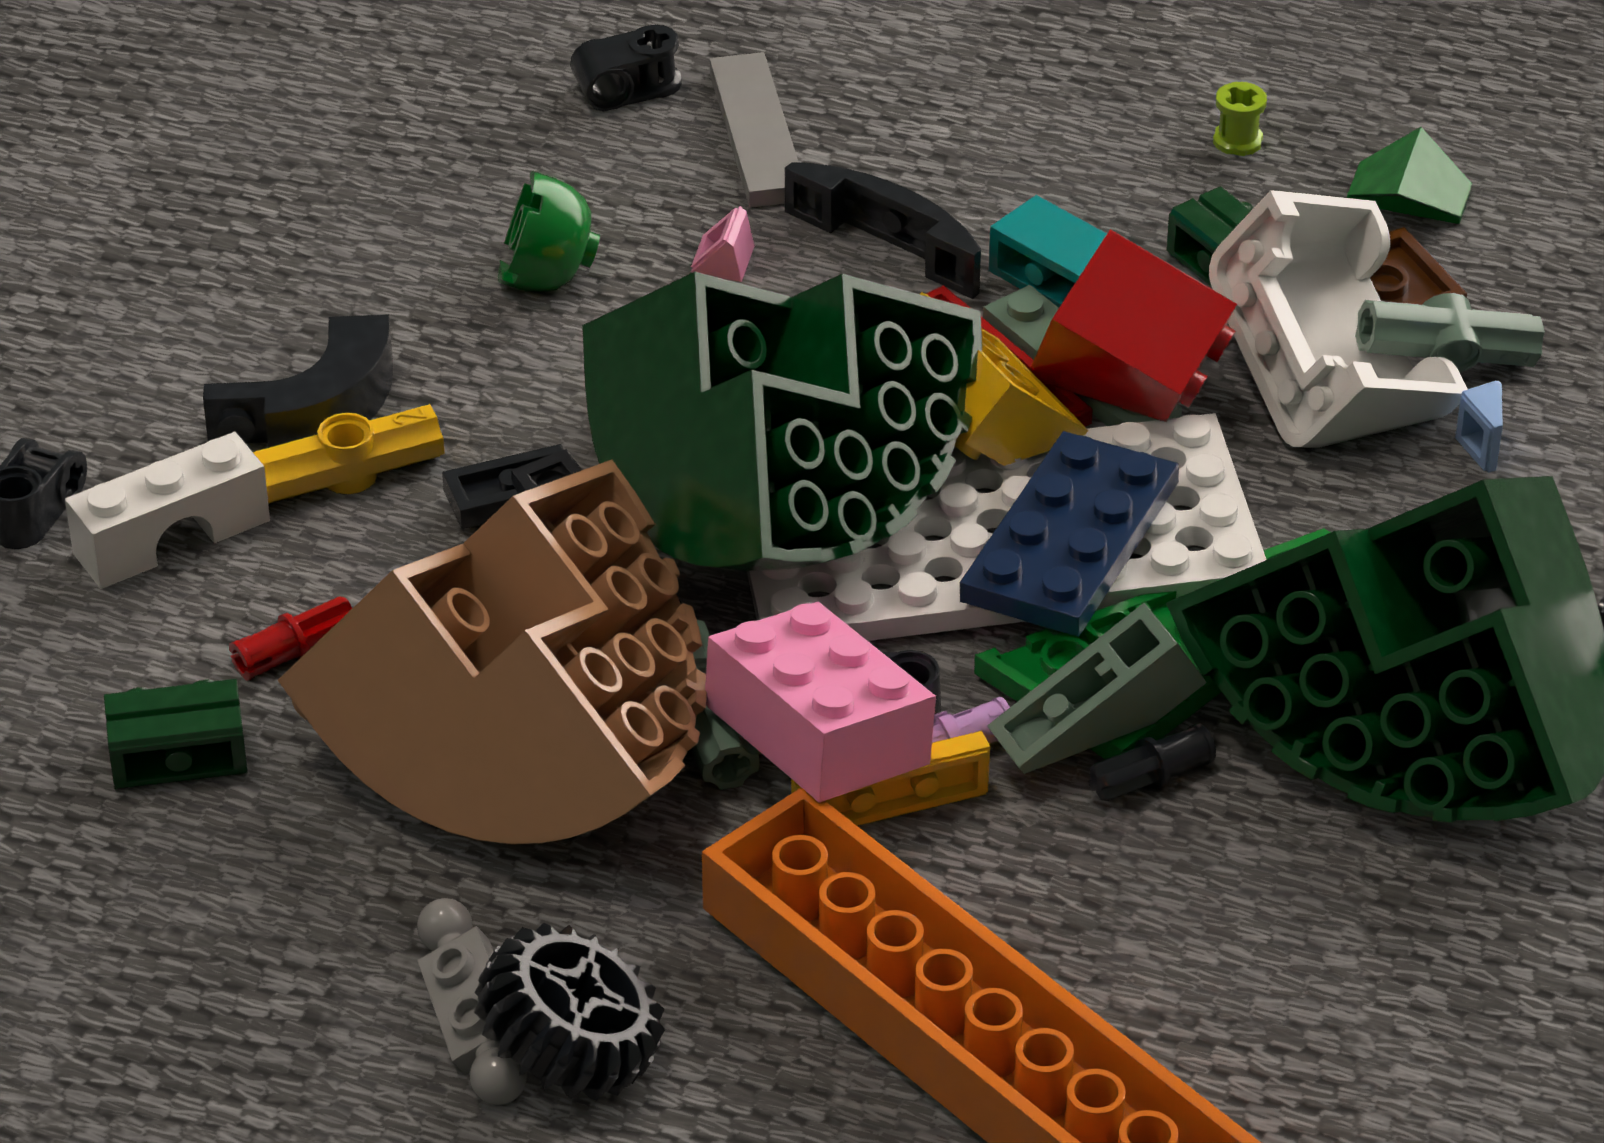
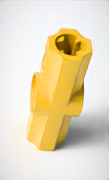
(351, 452)

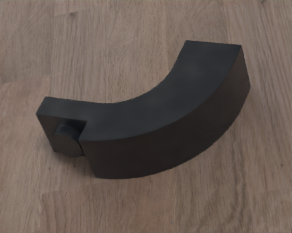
(347, 379)

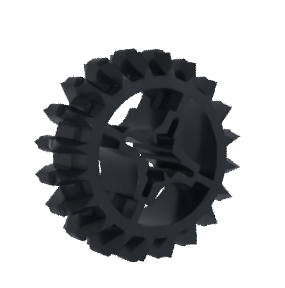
(569, 1011)

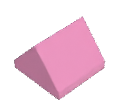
(726, 247)

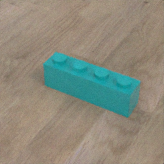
(1042, 248)

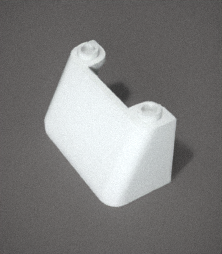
(1298, 285)

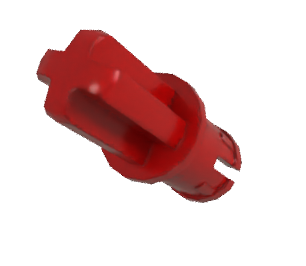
(286, 639)

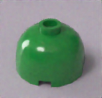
(548, 236)

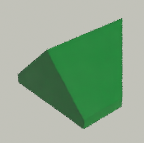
(1413, 179)

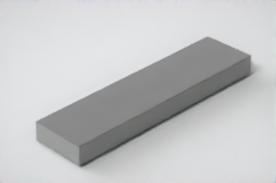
(754, 125)

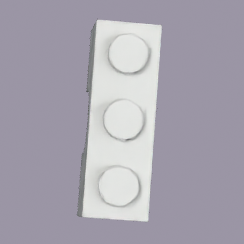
(121, 520)

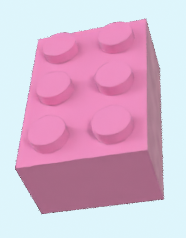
(819, 700)

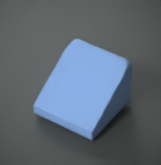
(1481, 423)

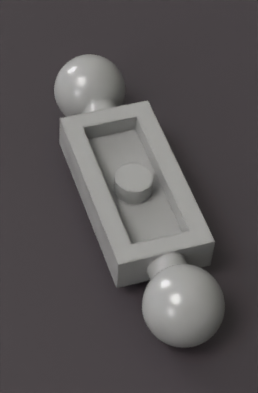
(451, 981)

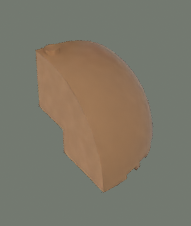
(519, 673)

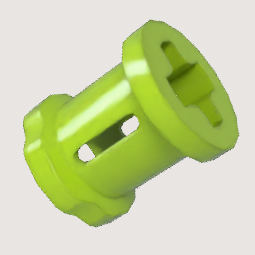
(1239, 118)

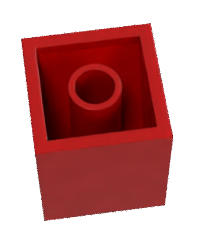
(1134, 332)

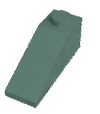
(1101, 694)

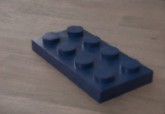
(1069, 533)

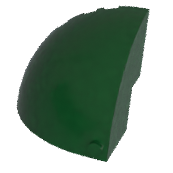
(777, 419)
(1421, 657)

